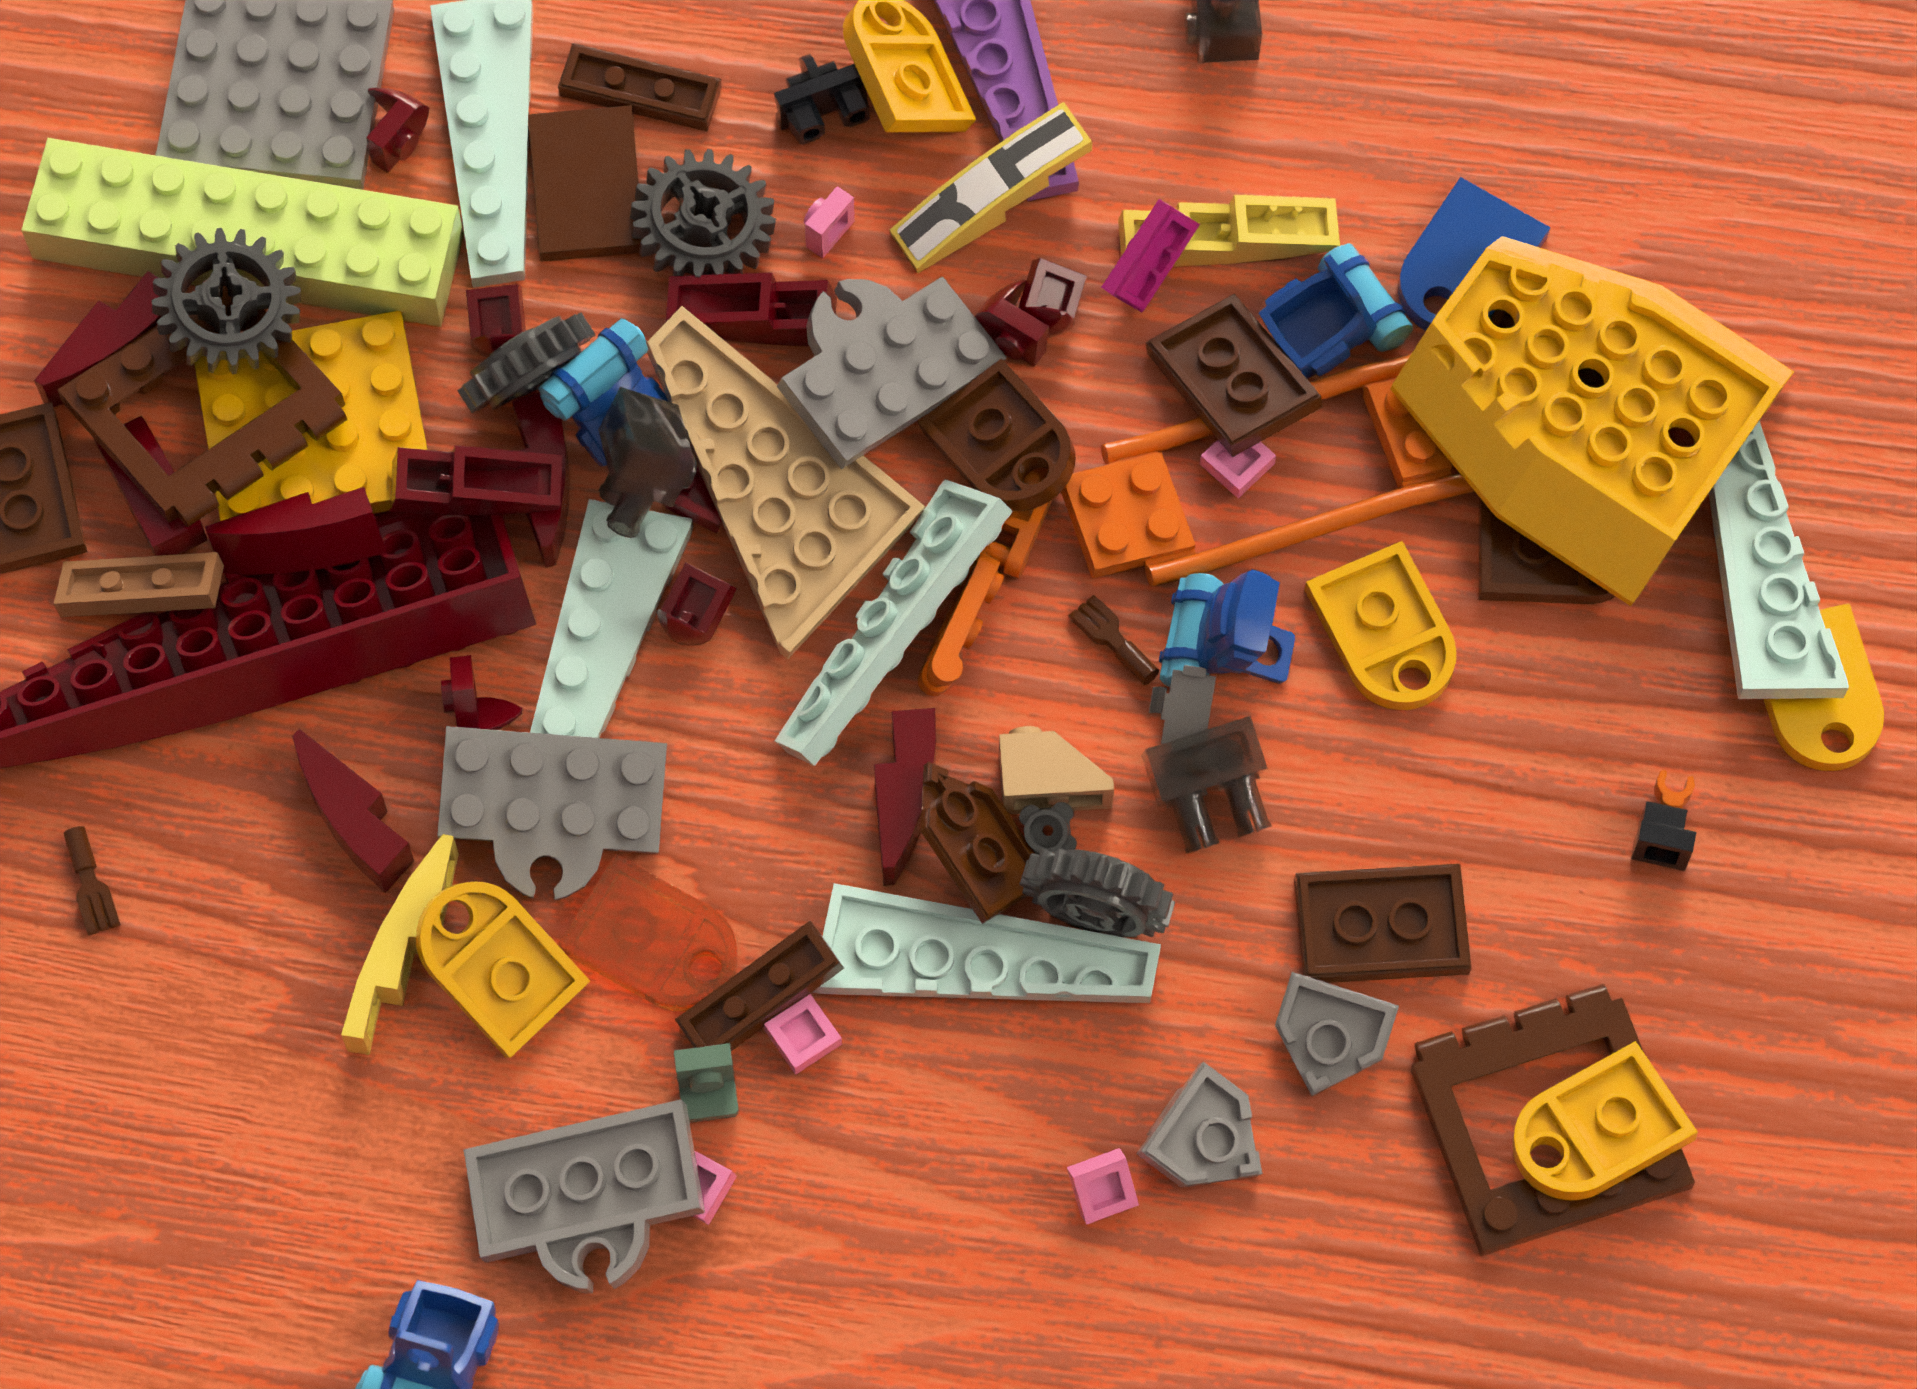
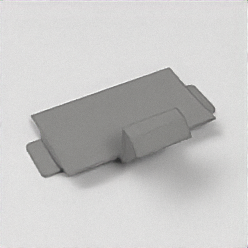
(1187, 704)

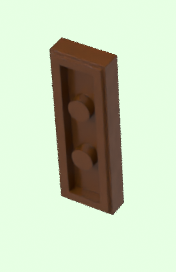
(649, 87)
(762, 990)

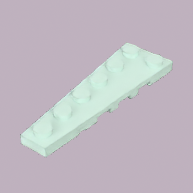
(487, 95)
(947, 542)
(1767, 595)
(605, 618)
(945, 951)

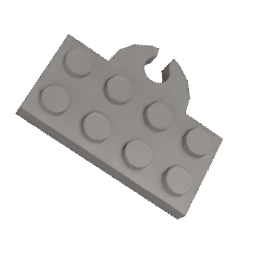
(885, 364)
(551, 800)
(585, 1191)

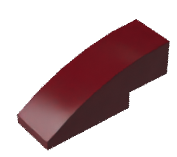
(749, 305)
(97, 337)
(545, 434)
(474, 481)
(298, 535)
(162, 536)
(900, 788)
(353, 813)

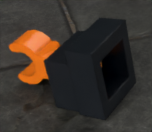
(1661, 827)

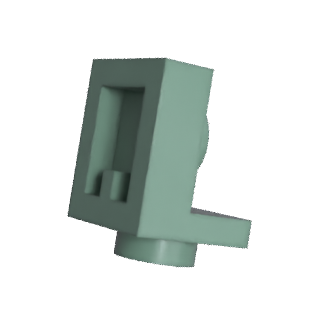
(707, 1082)

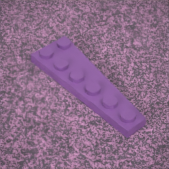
(1007, 68)

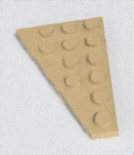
(786, 505)

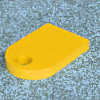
(905, 68)
(1385, 623)
(1857, 715)
(499, 966)
(1603, 1125)

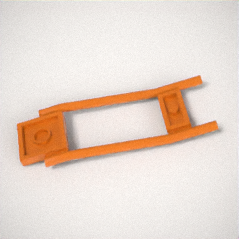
(1133, 518)

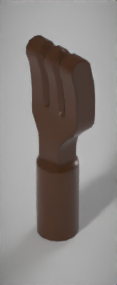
(1103, 628)
(93, 896)

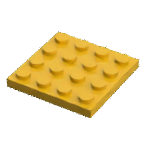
(374, 373)

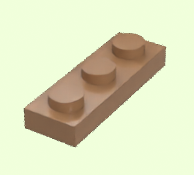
(139, 584)

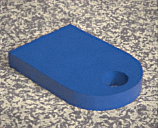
(1454, 242)

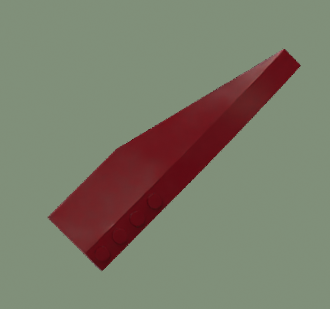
(273, 640)

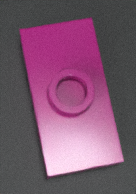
(1150, 255)

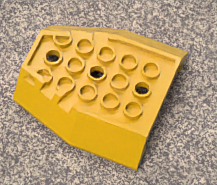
(1576, 462)

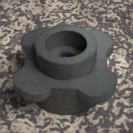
(1057, 817)

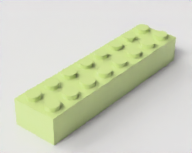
(345, 243)

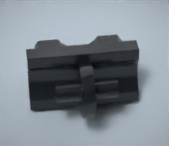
(818, 93)

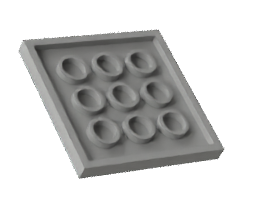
(277, 86)

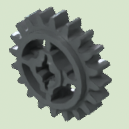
(707, 201)
(206, 301)
(525, 362)
(1097, 893)

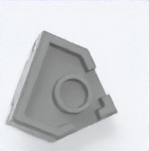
(1332, 1030)
(1204, 1133)

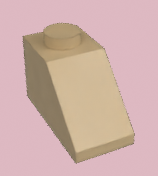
(1047, 770)

